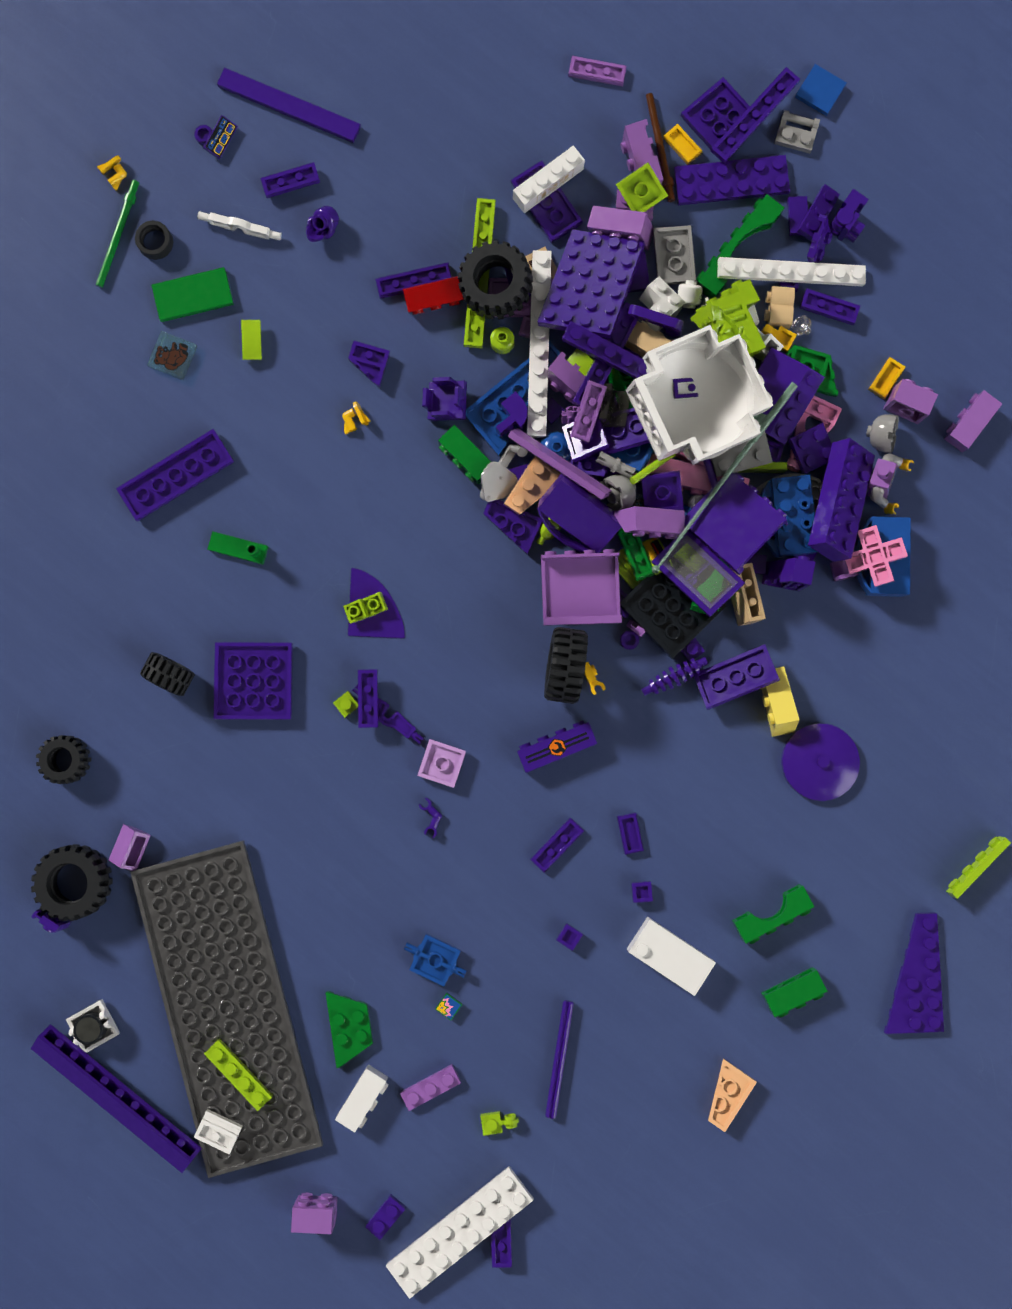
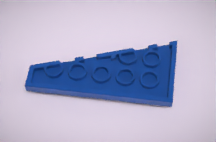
(487, 411)

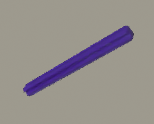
(559, 1059)

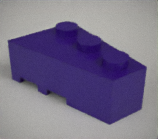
(789, 573)

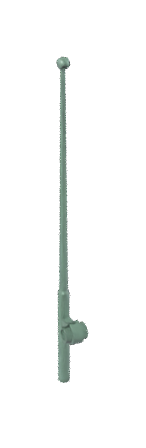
(764, 421)

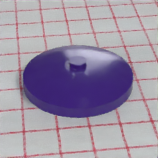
(820, 762)

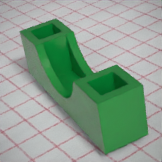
(794, 903)

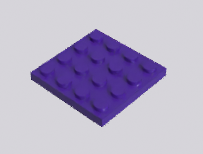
(253, 680)

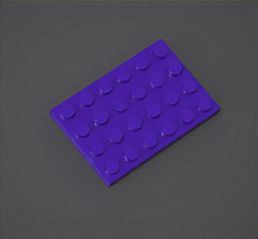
(591, 283)

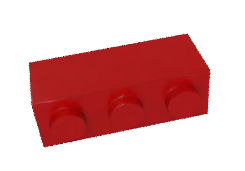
(433, 295)

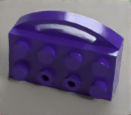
(577, 514)

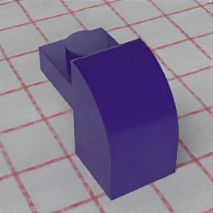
(517, 414)

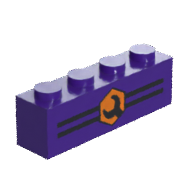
(556, 747)

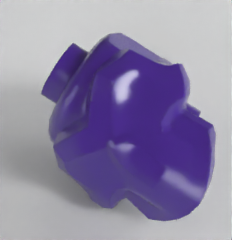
(322, 224)

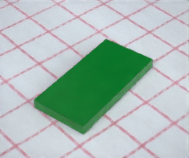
(192, 294)

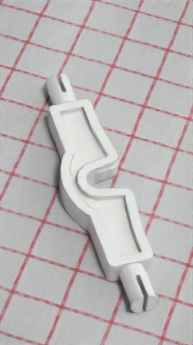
(232, 223)

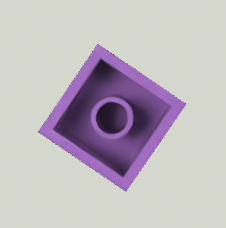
(910, 401)
(314, 1214)

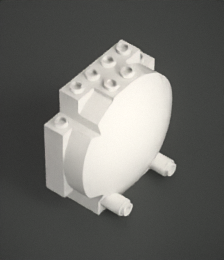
(726, 401)

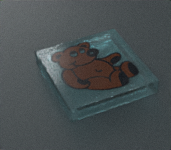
(172, 355)

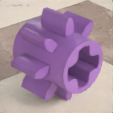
(570, 414)

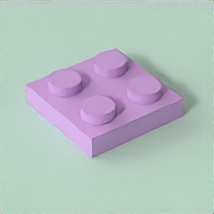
(441, 763)

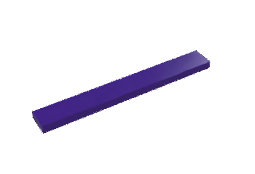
(289, 105)

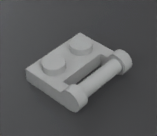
(795, 137)

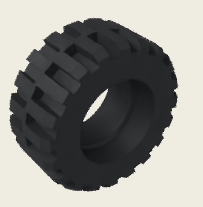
(495, 256)
(566, 665)
(47, 889)

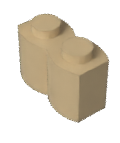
(780, 306)

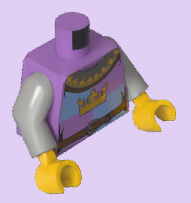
(883, 478)

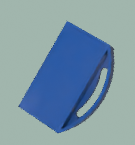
(795, 499)
(889, 529)

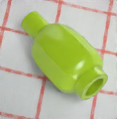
(545, 534)

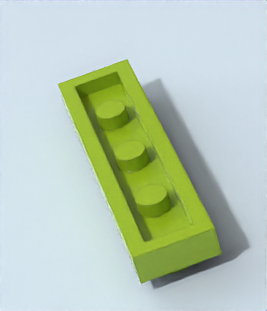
(982, 862)
(238, 1074)

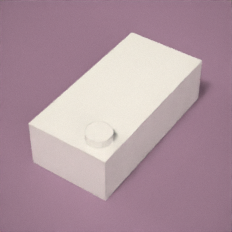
(671, 956)

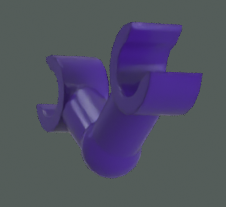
(436, 817)

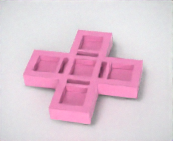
(876, 556)

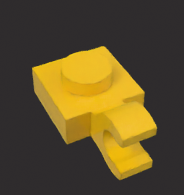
(783, 335)
(590, 673)

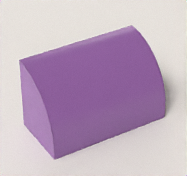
(129, 847)

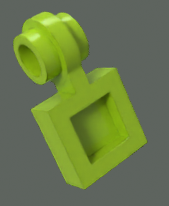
(493, 1123)

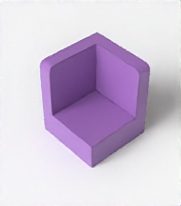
(840, 571)

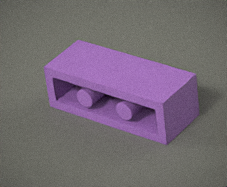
(972, 420)

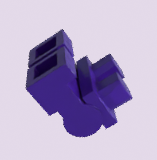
(845, 222)

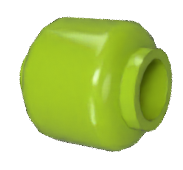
(502, 346)

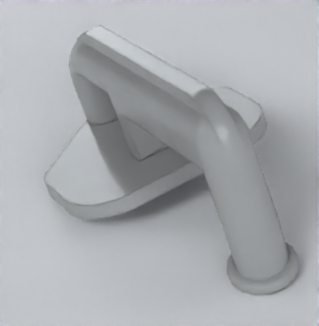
(497, 479)

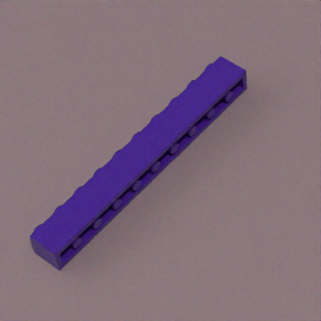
(115, 1098)

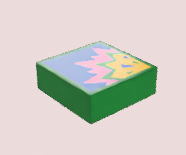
(448, 1006)

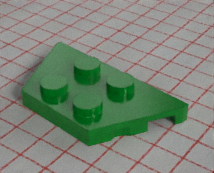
(820, 363)
(348, 1026)

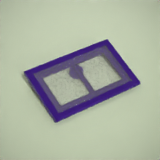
(699, 573)

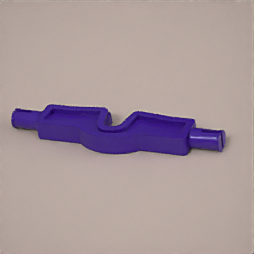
(395, 721)

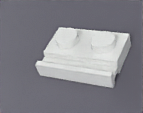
(218, 1131)

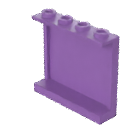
(580, 588)

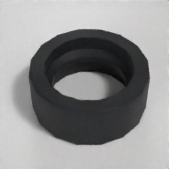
(150, 226)

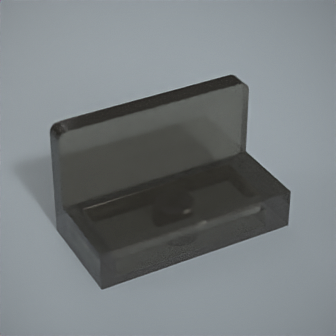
(614, 408)

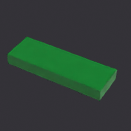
(635, 554)

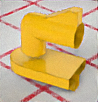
(120, 174)
(347, 416)

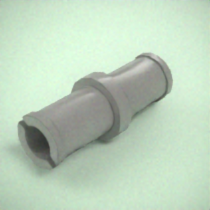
(615, 465)

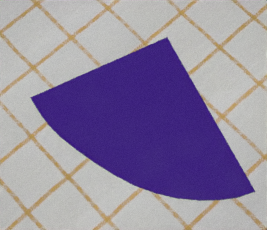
(385, 624)

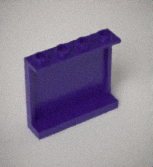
(735, 522)

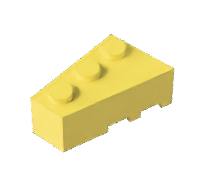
(780, 706)

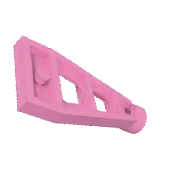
(821, 411)

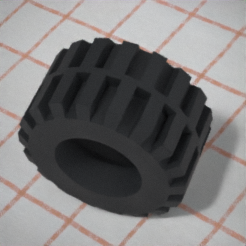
(167, 674)
(48, 755)

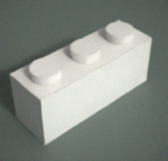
(362, 1099)

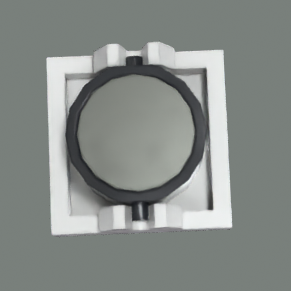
(92, 1026)

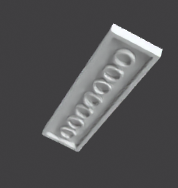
(459, 1232)

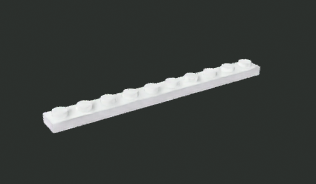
(538, 347)

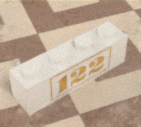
(548, 179)

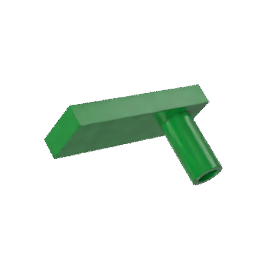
(238, 548)

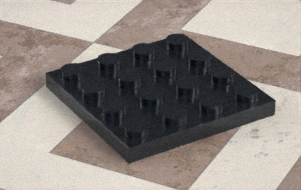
(665, 613)

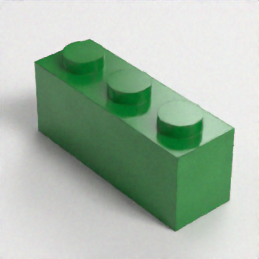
(464, 453)
(794, 992)

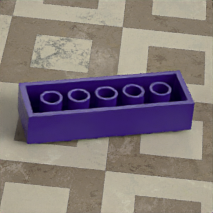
(841, 500)

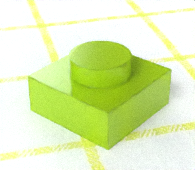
(346, 704)

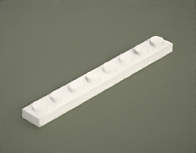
(791, 271)

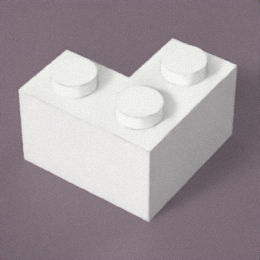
(662, 299)

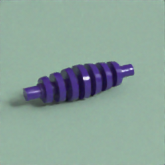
(674, 676)

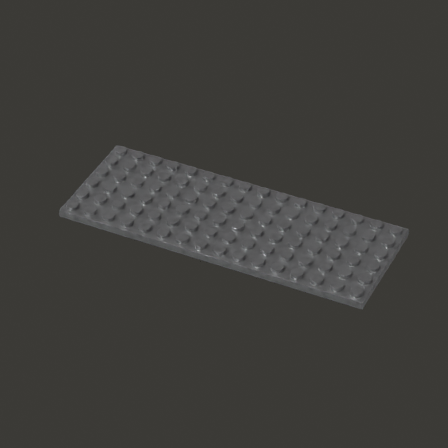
(226, 985)

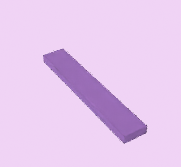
(559, 463)

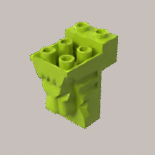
(731, 315)

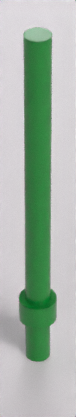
(129, 200)

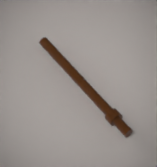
(667, 180)

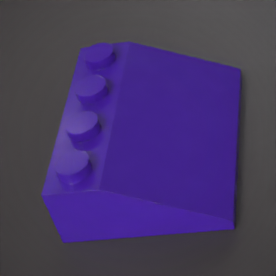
(778, 373)

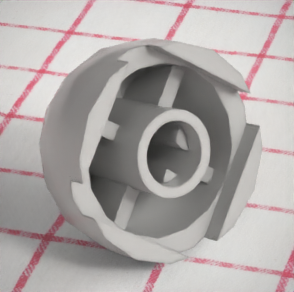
(883, 432)
(622, 493)

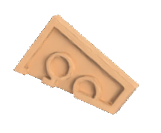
(531, 485)
(730, 1094)

